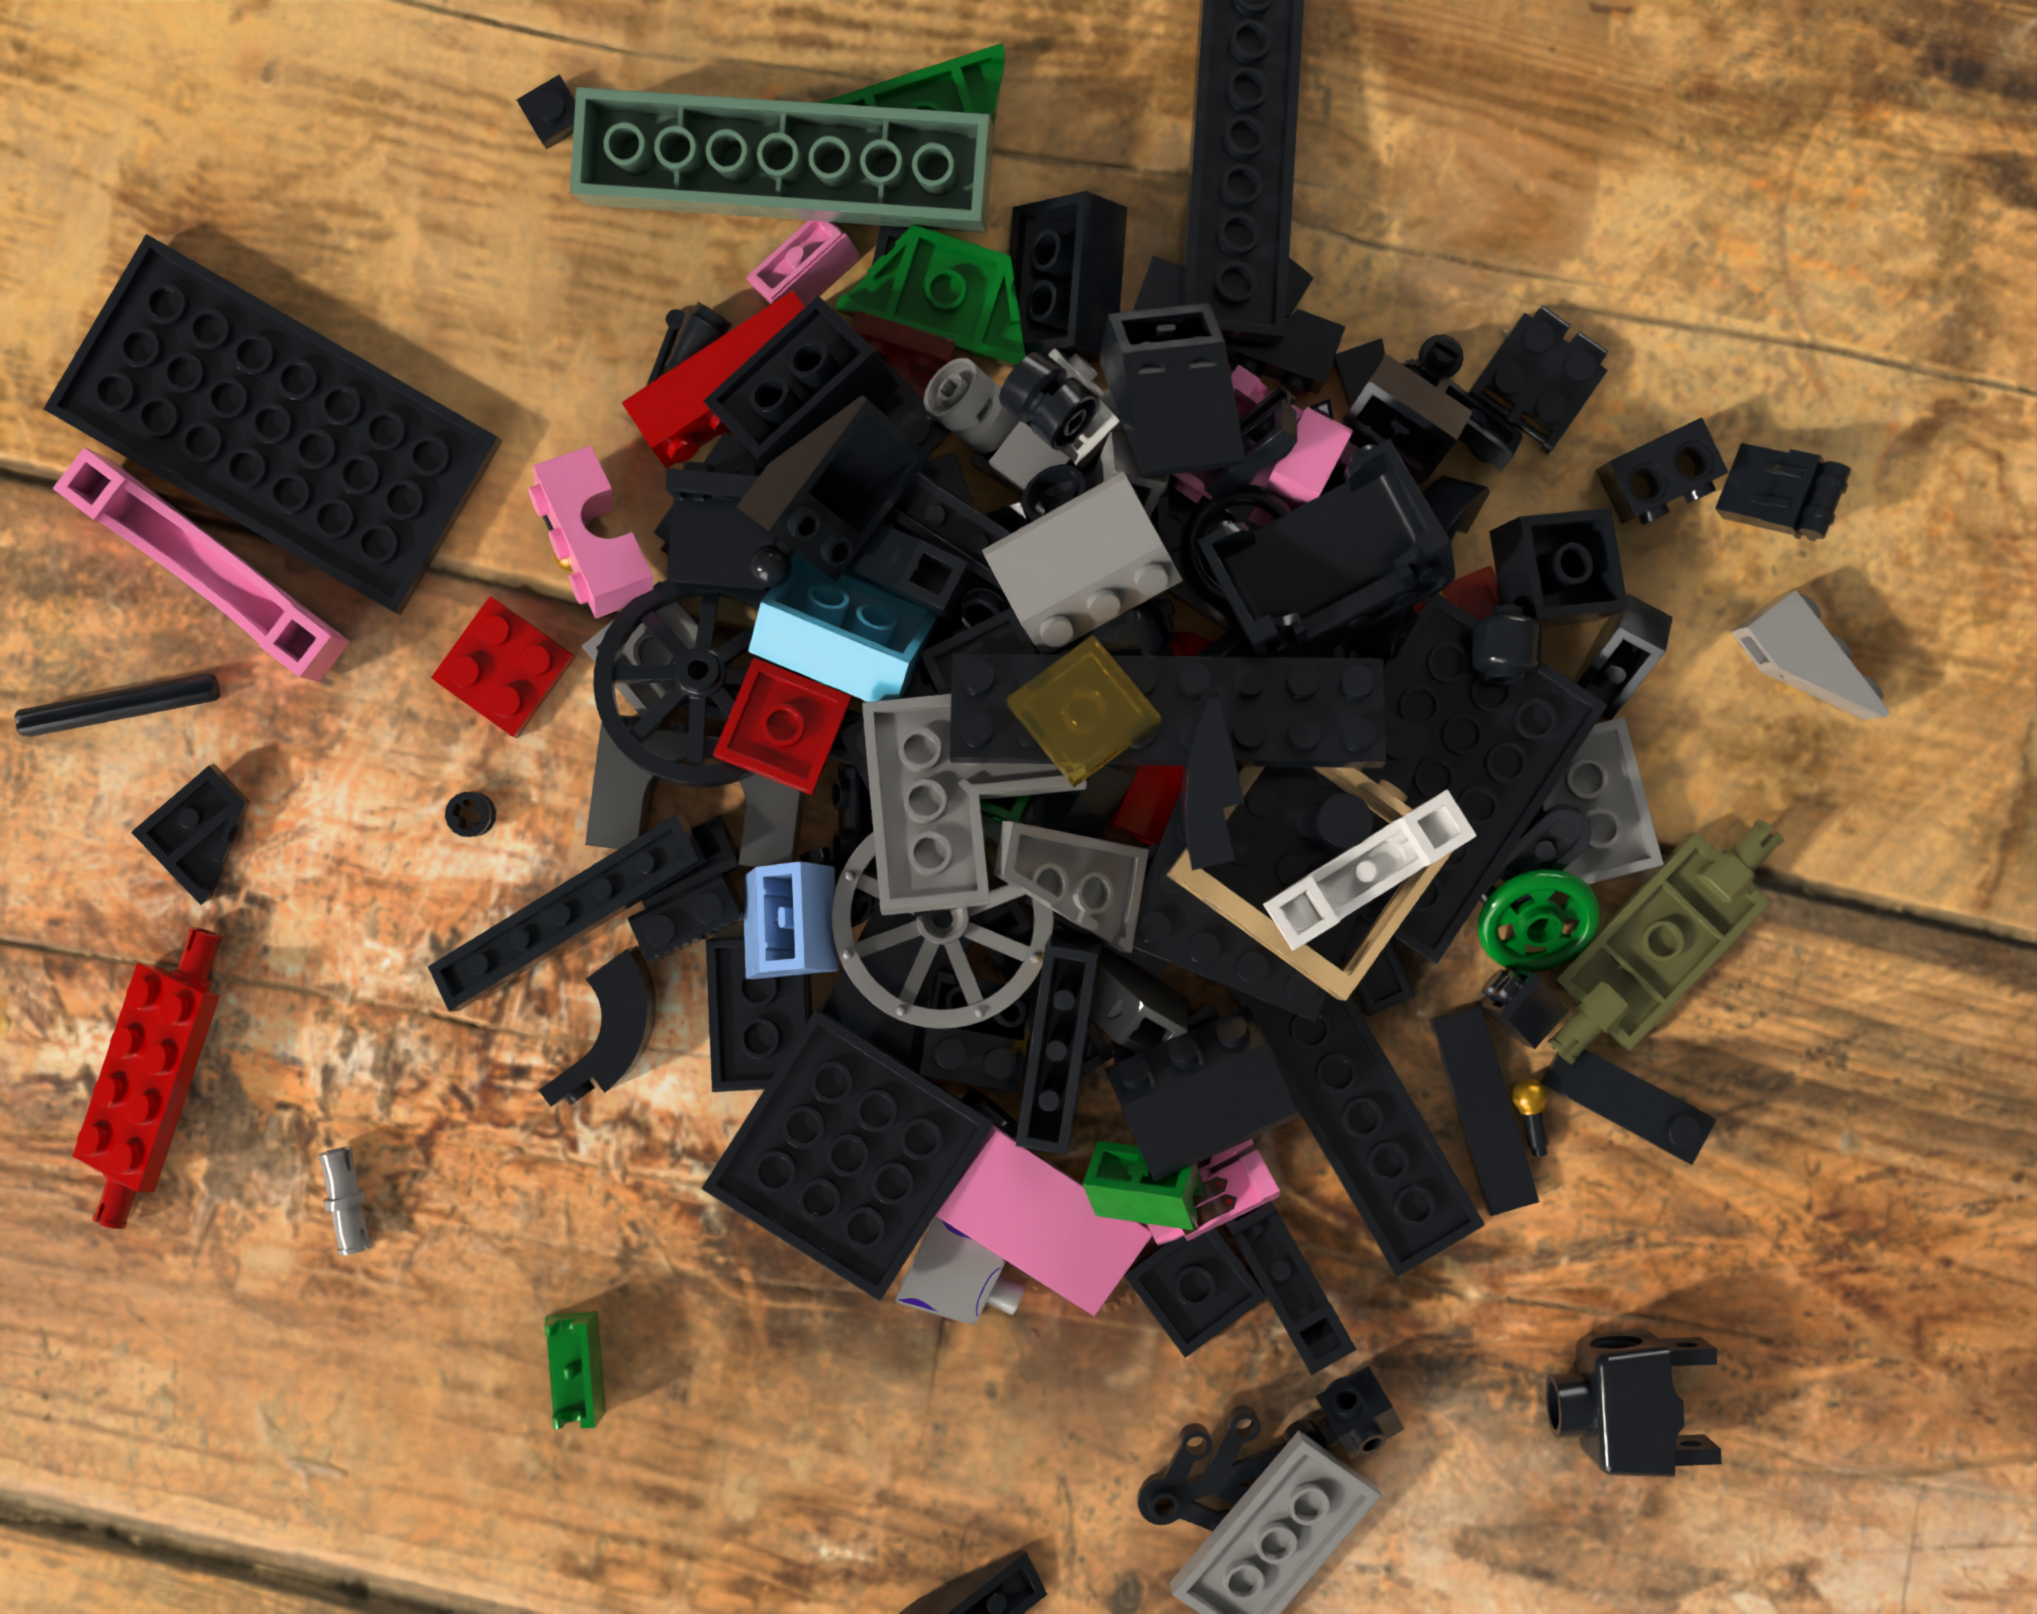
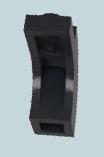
(627, 1022)

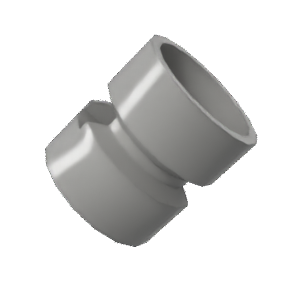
(969, 405)

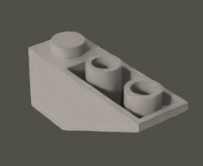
(1797, 649)

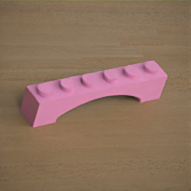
(205, 564)

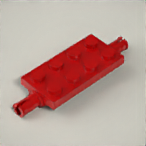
(148, 1075)

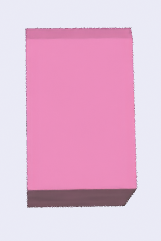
(1311, 461)

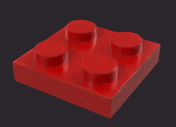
(503, 667)
(782, 726)

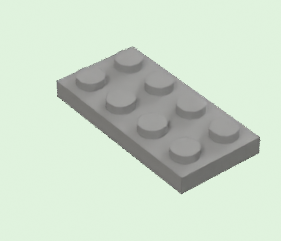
(1276, 1533)

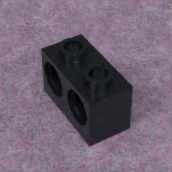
(1659, 467)

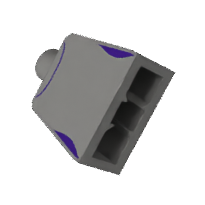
(956, 1277)

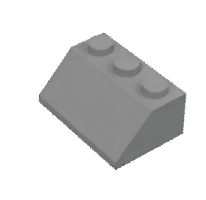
(1082, 564)

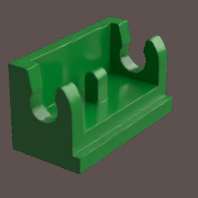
(1124, 1189)
(575, 1369)

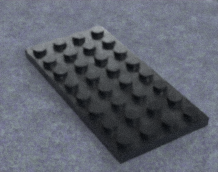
(273, 424)

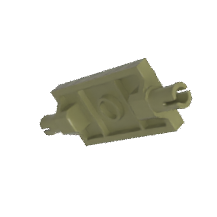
(1662, 940)

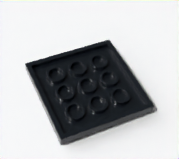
(848, 1154)

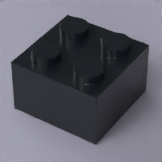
(1560, 566)

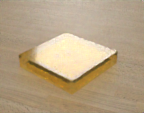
(1083, 710)

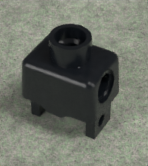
(1627, 1403)

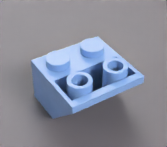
(789, 920)

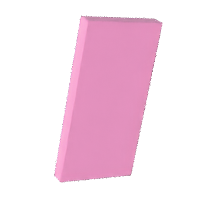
(1041, 1222)

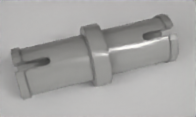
(345, 1200)

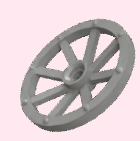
(902, 1007)

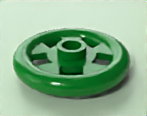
(1538, 920)

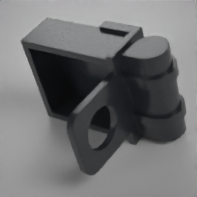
(1783, 491)

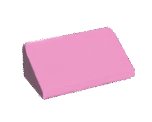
(805, 263)

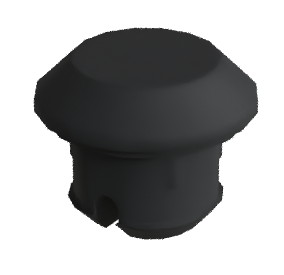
(1442, 354)

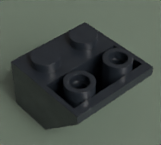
(1408, 412)
(976, 1054)

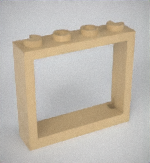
(1383, 800)

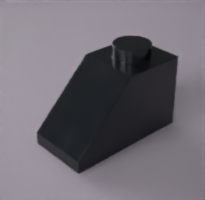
(1624, 653)

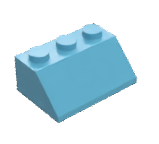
(842, 632)

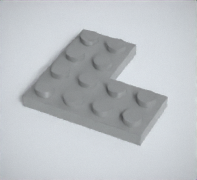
(930, 808)

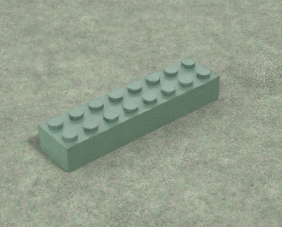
(782, 159)

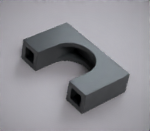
(625, 794)

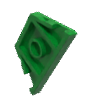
(957, 85)
(946, 291)

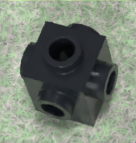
(1357, 1414)

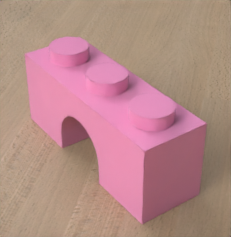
(571, 494)

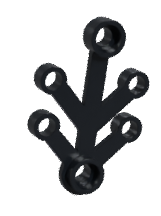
(1221, 1476)

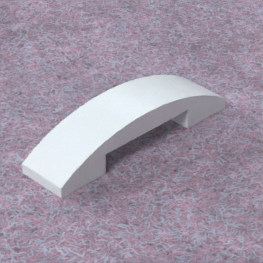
(1369, 869)

